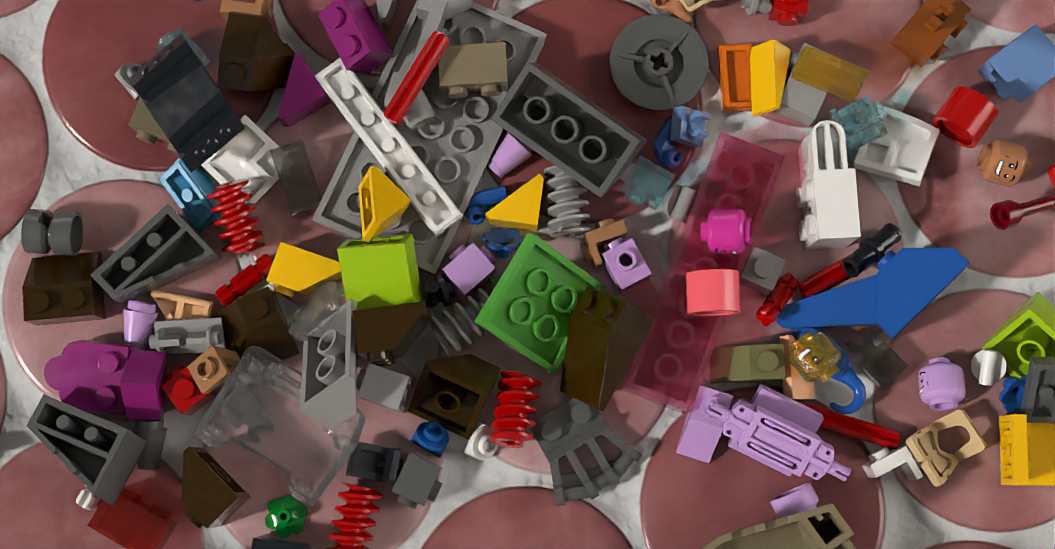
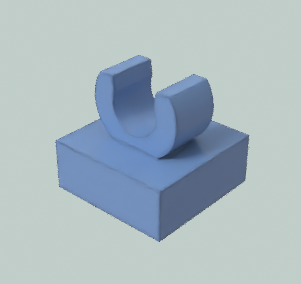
(689, 126)

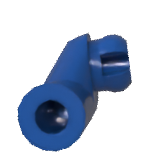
(665, 148)
(482, 202)

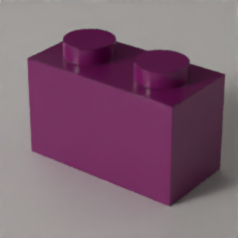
(355, 35)

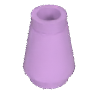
(509, 155)
(138, 323)

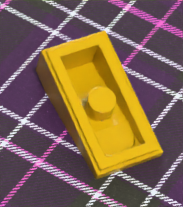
(768, 75)

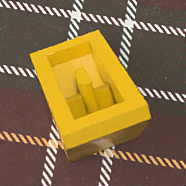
(380, 203)
(520, 208)

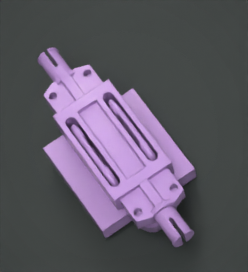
(778, 434)

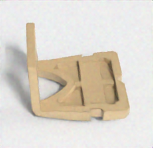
(935, 462)

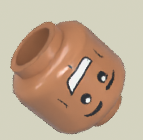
(1003, 162)

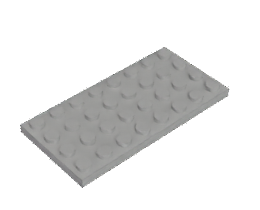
(451, 146)

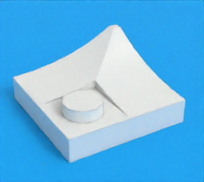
(902, 151)
(246, 158)

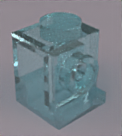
(861, 122)

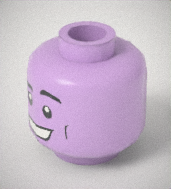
(941, 384)

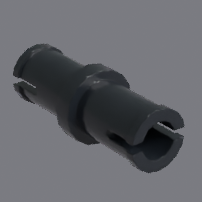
(871, 250)

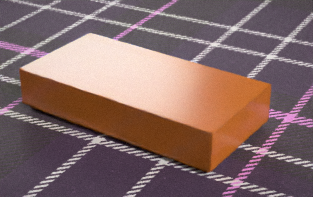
(735, 77)

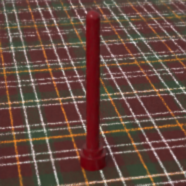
(1010, 213)

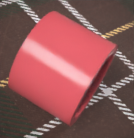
(713, 292)

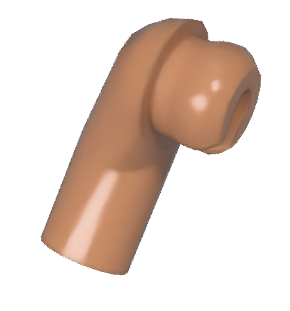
(674, 7)

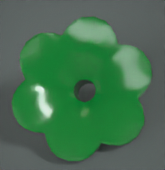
(295, 516)

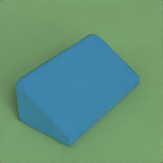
(191, 193)

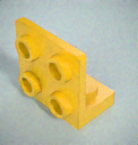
(1026, 451)

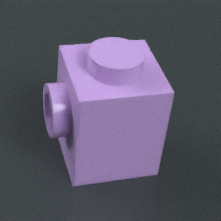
(625, 264)
(470, 268)

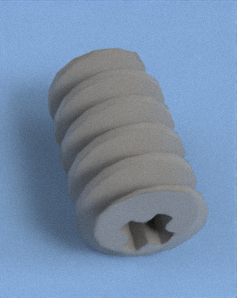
(565, 204)
(461, 324)

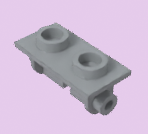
(187, 335)

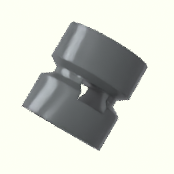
(46, 231)

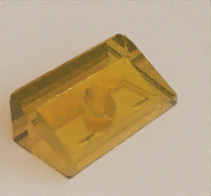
(829, 73)

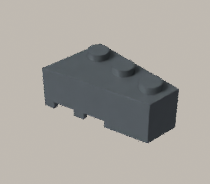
(154, 257)
(88, 446)

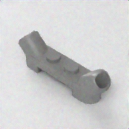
(435, 14)

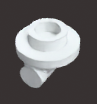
(988, 366)
(479, 443)

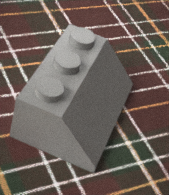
(331, 371)

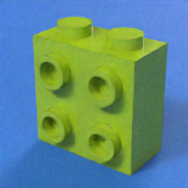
(380, 271)

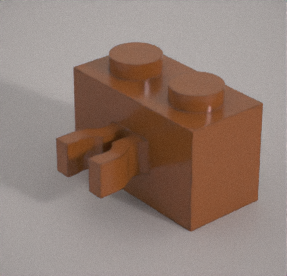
(928, 29)

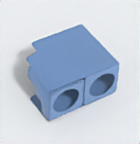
(1021, 65)

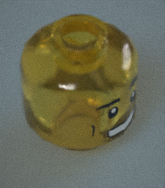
(814, 357)

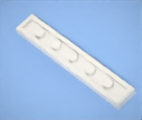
(389, 147)

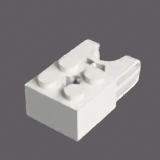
(827, 190)

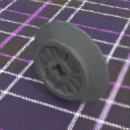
(656, 38)

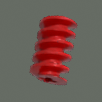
(236, 217)
(513, 409)
(355, 517)

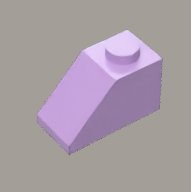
(700, 429)

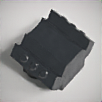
(186, 103)

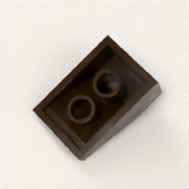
(601, 346)

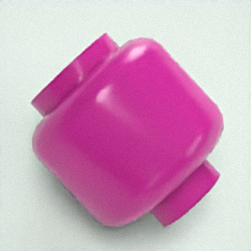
(727, 231)

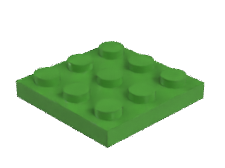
(535, 302)

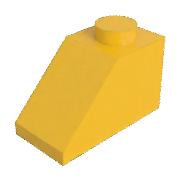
(300, 271)

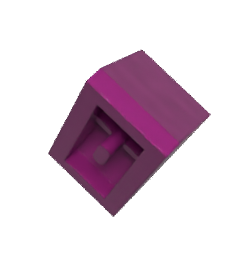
(301, 94)
(142, 385)

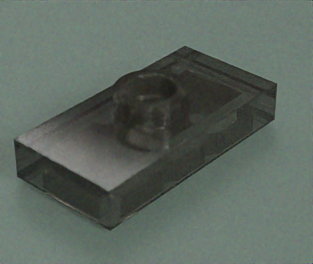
(296, 177)

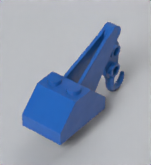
(888, 300)

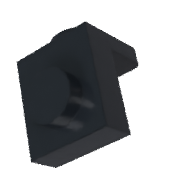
(375, 463)

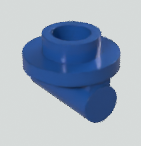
(431, 437)

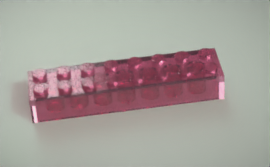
(680, 345)

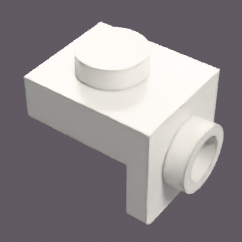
(885, 460)

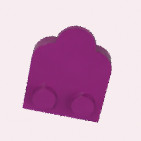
(90, 375)

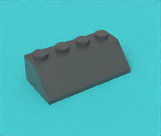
(568, 129)

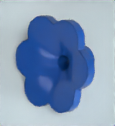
(503, 240)
(1013, 393)

